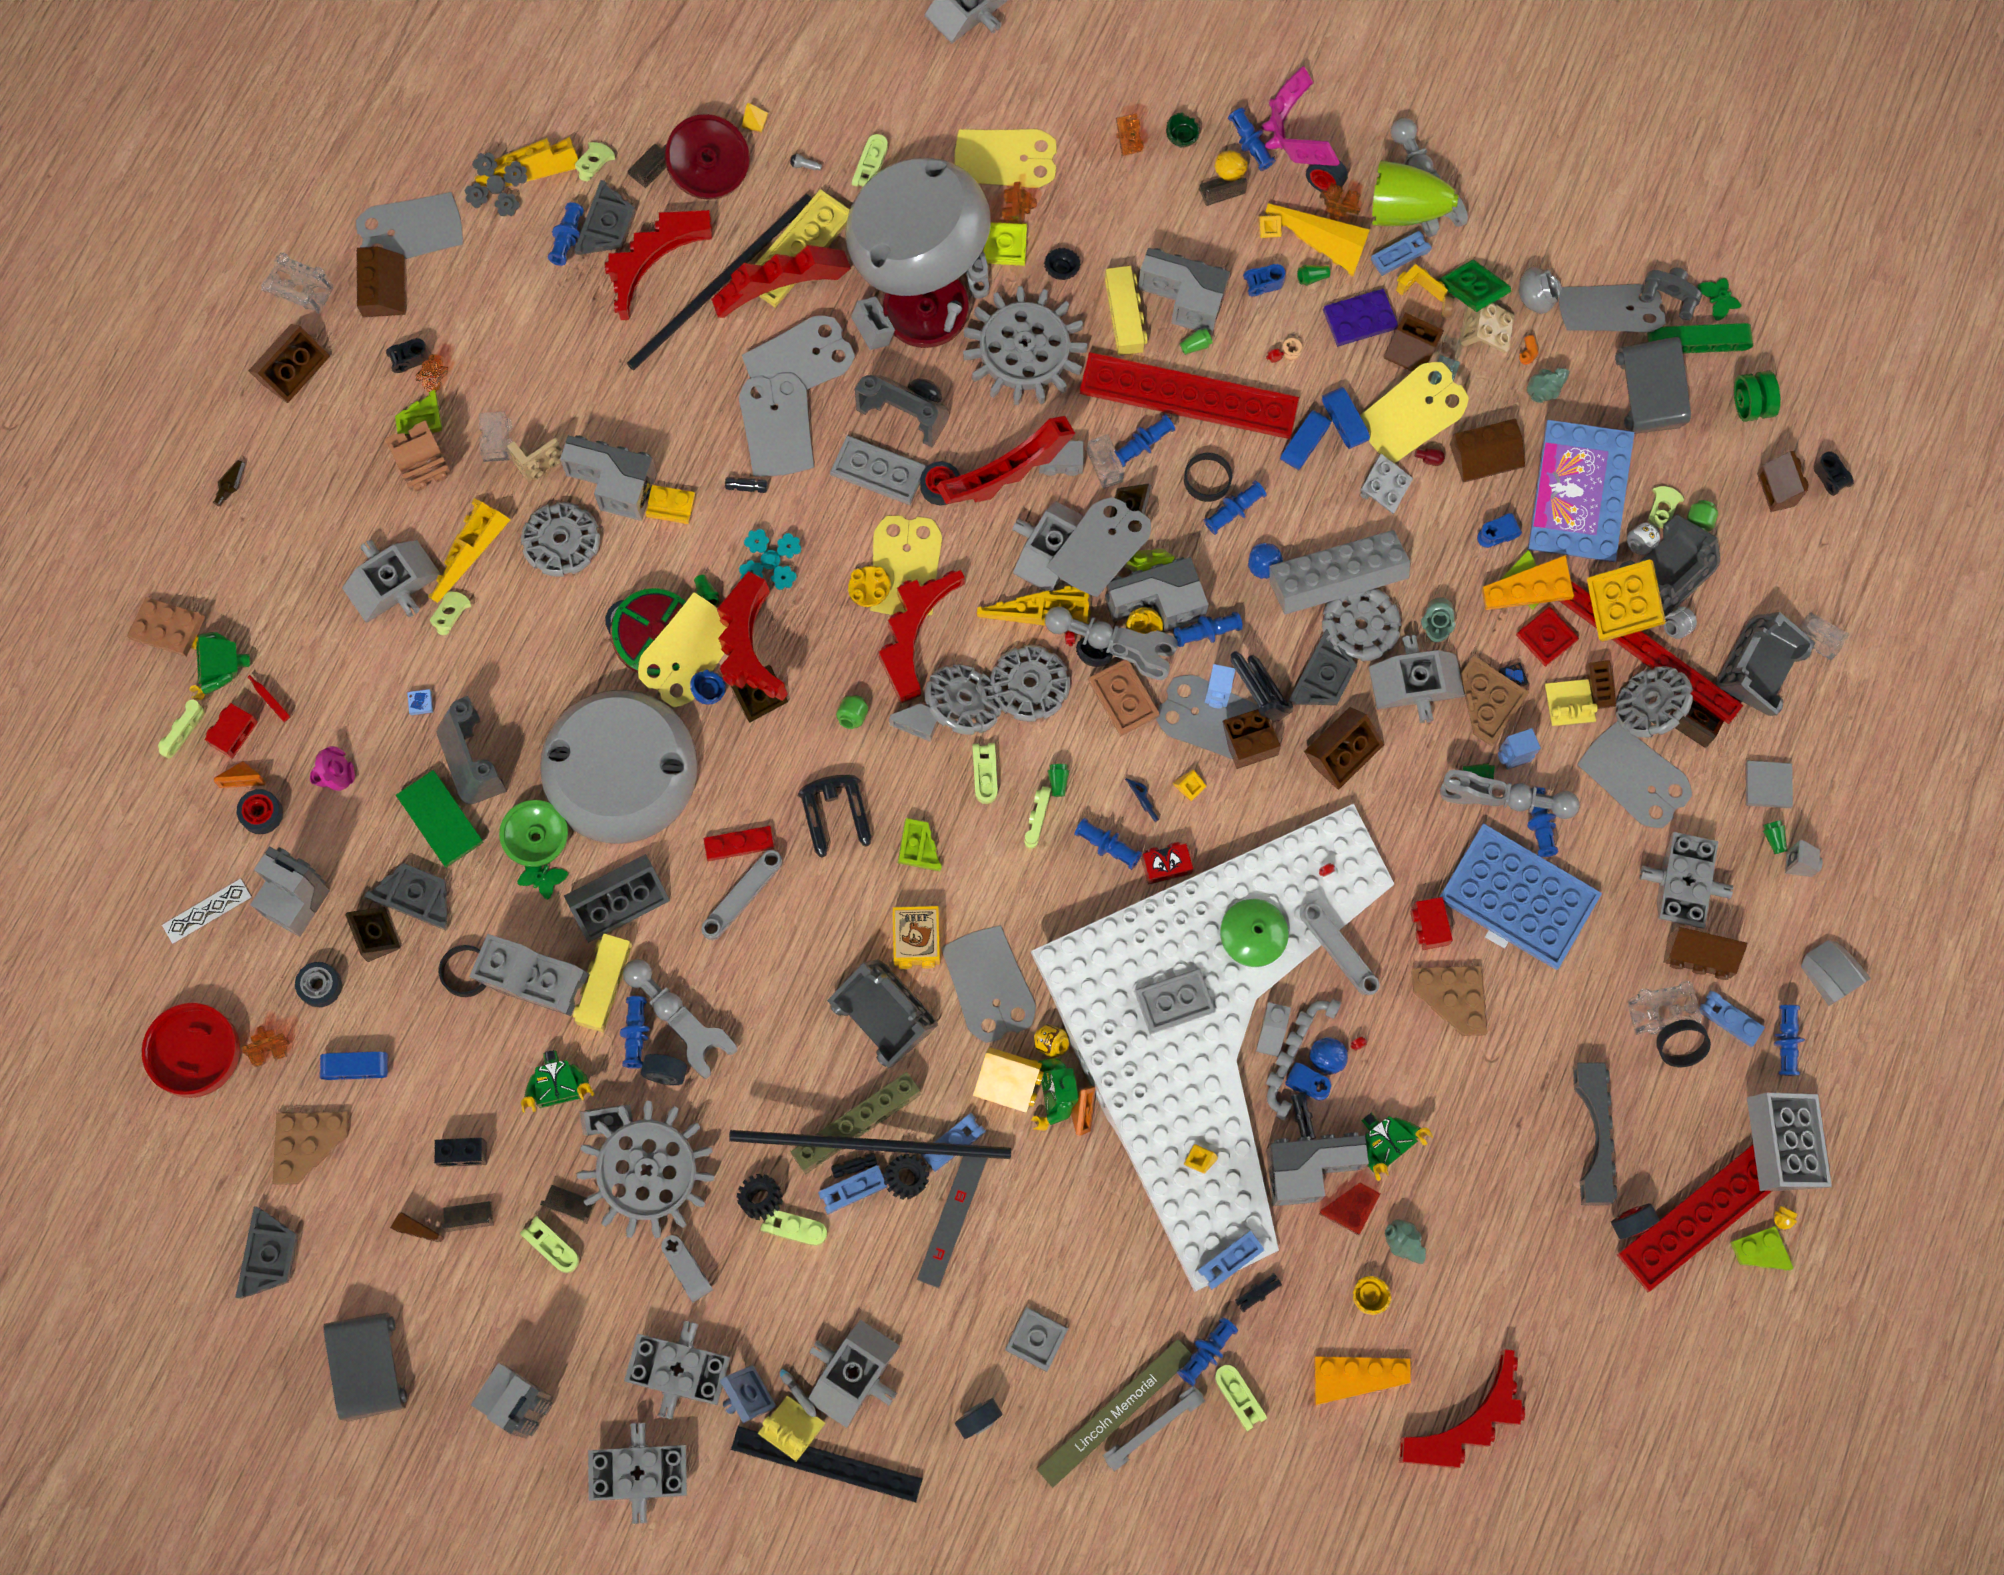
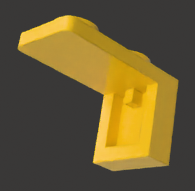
(1423, 278)

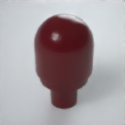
(1431, 456)

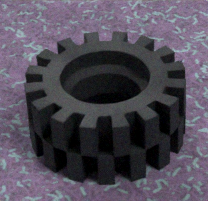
(895, 1183)
(751, 1189)

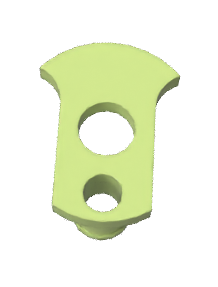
(587, 168)
(1669, 496)
(445, 622)

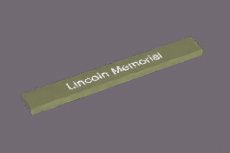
(1114, 1413)

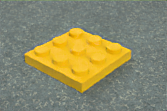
(1626, 600)

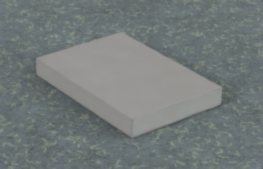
(1174, 1001)

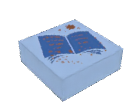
(420, 702)

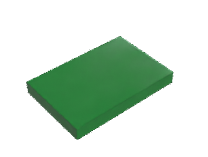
(1475, 285)

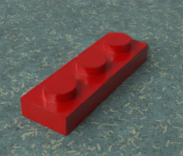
(738, 843)

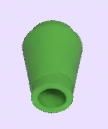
(1197, 341)

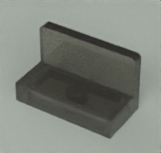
(649, 166)
(1220, 190)
(567, 1204)
(468, 1216)

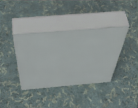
(1769, 784)
(1036, 1339)

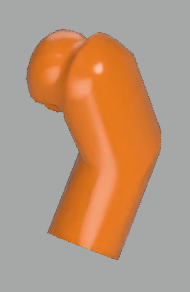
(1531, 351)

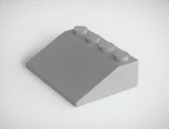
(1788, 1141)

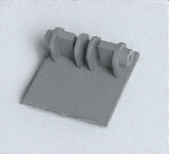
(1386, 484)

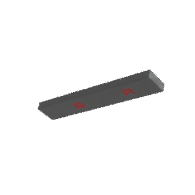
(951, 1220)

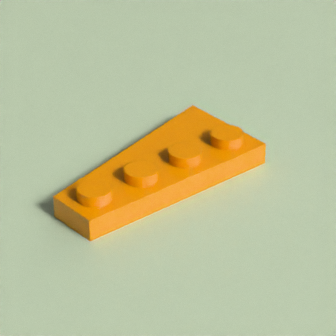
(1533, 586)
(1354, 1376)

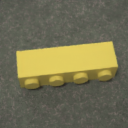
(1124, 310)
(603, 982)

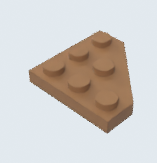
(1490, 699)
(1454, 996)
(304, 1142)

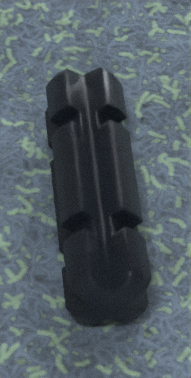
(746, 484)
(854, 1165)

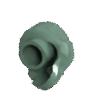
(1547, 384)
(1439, 619)
(1405, 1241)

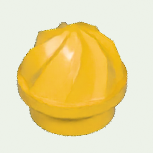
(1785, 1218)

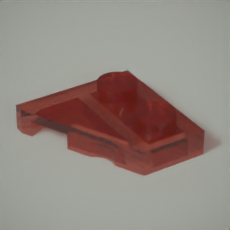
(1352, 1208)

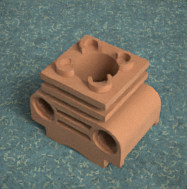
(418, 456)

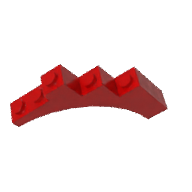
(672, 231)
(781, 270)
(1010, 468)
(739, 616)
(904, 627)
(1476, 1430)

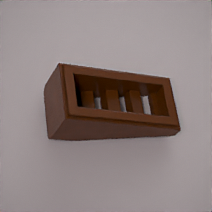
(1607, 674)
(409, 1226)

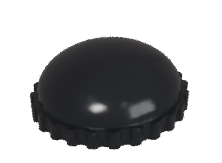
(1062, 263)
(926, 389)
(1091, 655)

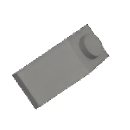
(916, 721)
(1803, 860)
(1273, 1029)
(606, 1115)

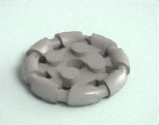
(561, 551)
(1371, 615)
(1030, 695)
(958, 708)
(1659, 710)

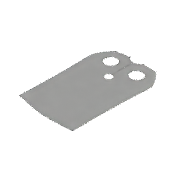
(418, 225)
(1605, 308)
(793, 354)
(778, 438)
(1093, 555)
(1206, 727)
(1628, 768)
(986, 971)

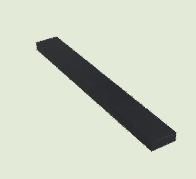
(831, 1466)

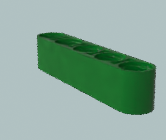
(1707, 337)

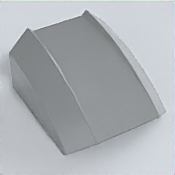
(1833, 971)

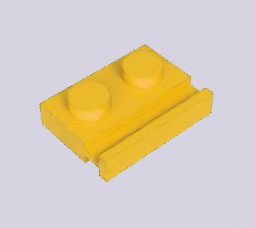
(670, 504)

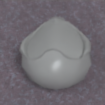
(1539, 290)

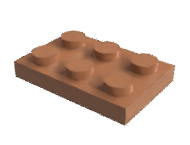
(166, 626)
(1123, 697)

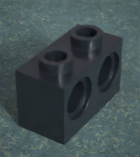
(460, 1152)

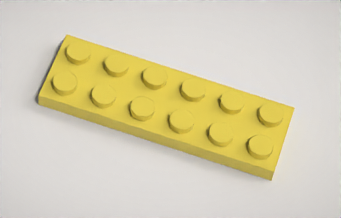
(816, 226)

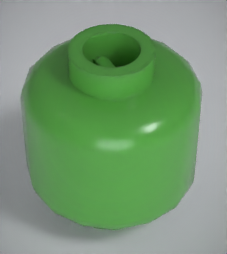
(1703, 515)
(852, 712)

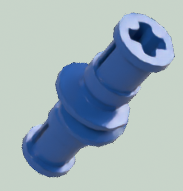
(1250, 139)
(565, 234)
(1144, 439)
(1234, 507)
(1208, 628)
(1543, 828)
(1108, 844)
(634, 1032)
(1789, 1040)
(1207, 1350)

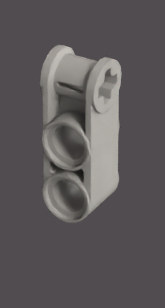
(686, 1269)

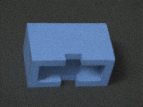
(1519, 749)

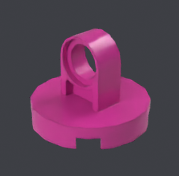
(332, 769)

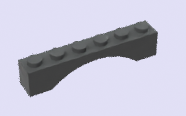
(1591, 1085)

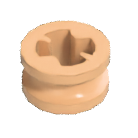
(1298, 347)

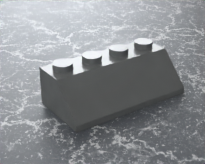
(616, 898)

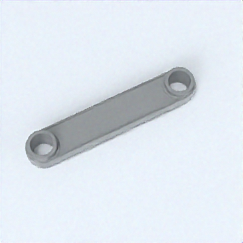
(741, 895)
(1339, 949)
(1118, 1455)

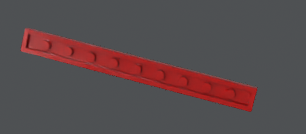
(1655, 655)

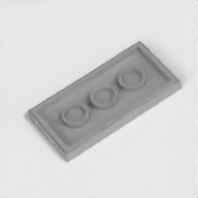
(878, 470)

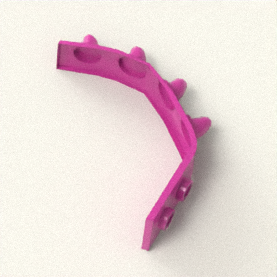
(1298, 150)

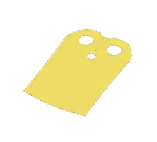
(996, 154)
(1405, 420)
(901, 566)
(686, 640)

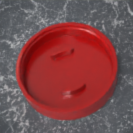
(190, 1050)

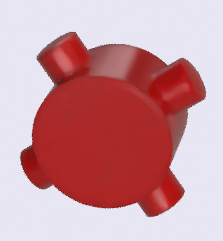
(1275, 355)
(1070, 638)
(1326, 870)
(1358, 1043)

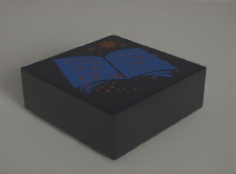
(1515, 673)

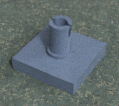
(746, 1394)

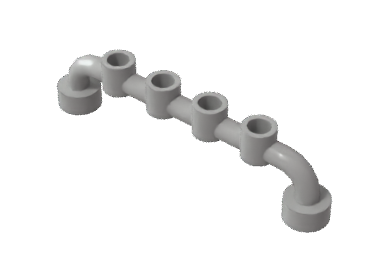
(1285, 1059)

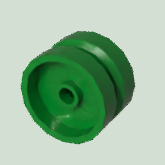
(1757, 396)

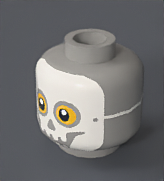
(1644, 538)
(1680, 622)

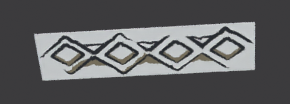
(206, 911)

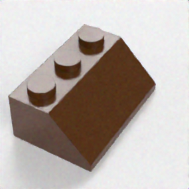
(380, 282)
(289, 362)
(1488, 450)
(1344, 747)
(1704, 953)

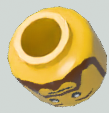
(1051, 1041)

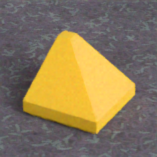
(754, 118)
(1270, 226)
(1190, 784)
(1200, 1159)

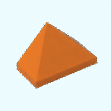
(239, 776)
(1083, 1111)

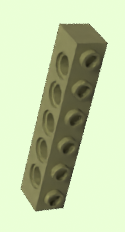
(860, 1120)

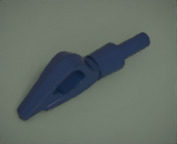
(1145, 803)

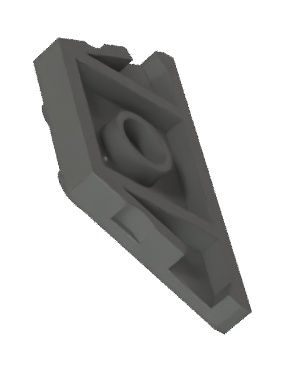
(606, 222)
(1324, 676)
(414, 894)
(266, 1256)

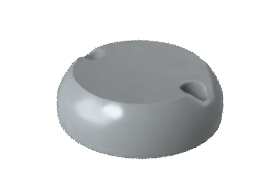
(917, 226)
(618, 766)

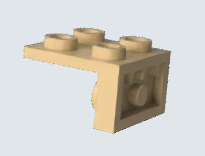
(1488, 325)
(535, 464)

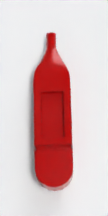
(269, 699)

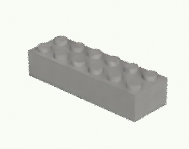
(1339, 572)

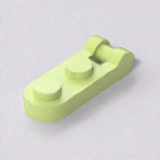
(871, 159)
(181, 729)
(985, 773)
(1037, 817)
(795, 1228)
(551, 1246)
(1239, 1396)

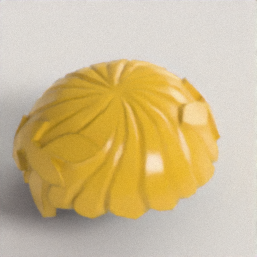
(1231, 165)
(1144, 621)
(1371, 1295)

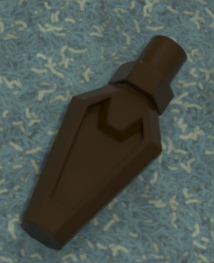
(229, 482)

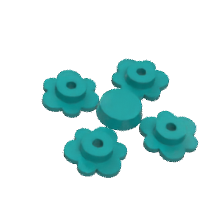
(770, 559)

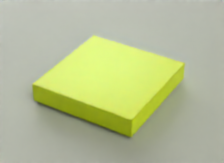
(1006, 244)

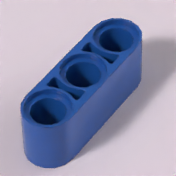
(1345, 417)
(1305, 440)
(353, 1065)

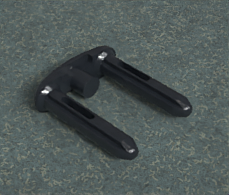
(1262, 687)
(828, 787)

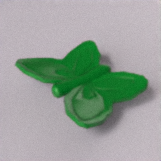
(1721, 295)
(542, 879)

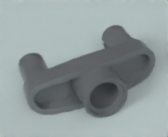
(1675, 285)

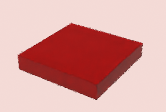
(1547, 636)

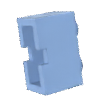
(1219, 686)

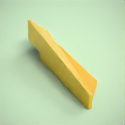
(538, 159)

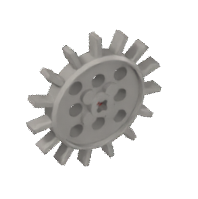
(1036, 345)
(679, 1185)

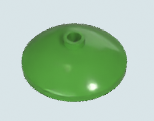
(523, 823)
(1244, 943)

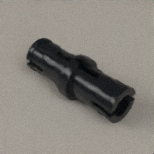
(1299, 1103)
(1258, 1292)

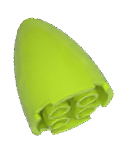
(1409, 196)

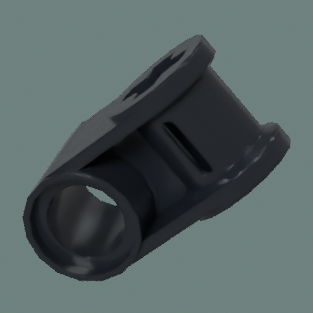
(406, 355)
(1834, 474)

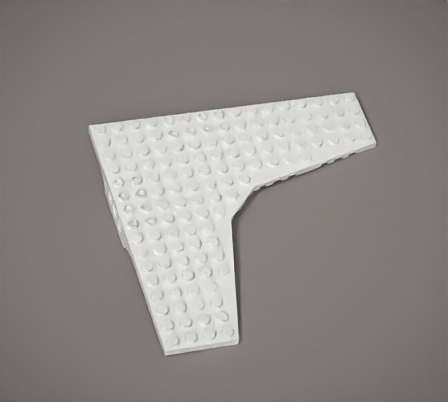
(1185, 1080)

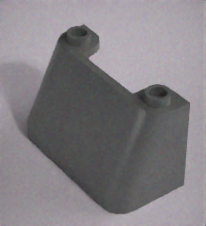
(1655, 385)
(877, 390)
(1682, 561)
(1763, 661)
(472, 780)
(883, 1011)
(363, 1367)

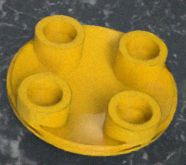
(869, 586)

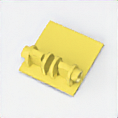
(1570, 702)
(791, 1428)

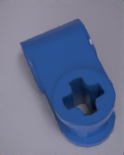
(1260, 279)
(1499, 531)
(1306, 1081)

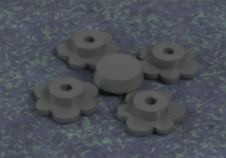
(496, 184)

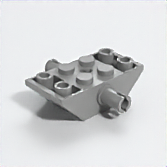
(957, 17)
(1039, 550)
(409, 571)
(1396, 683)
(1688, 860)
(653, 1366)
(843, 1396)
(613, 1469)

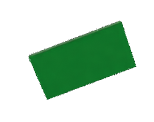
(439, 818)

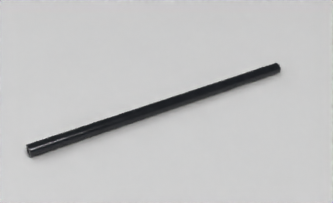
(718, 283)
(869, 1144)

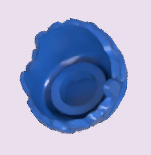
(1262, 557)
(707, 687)
(1329, 1055)

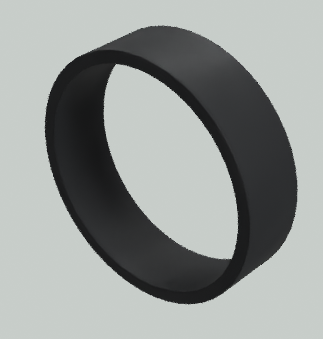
(1204, 497)
(445, 958)
(1678, 1026)

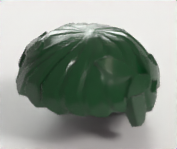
(1182, 130)

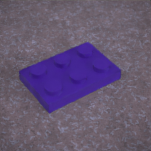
(1360, 317)

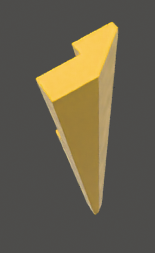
(1335, 239)
(473, 539)
(1034, 607)

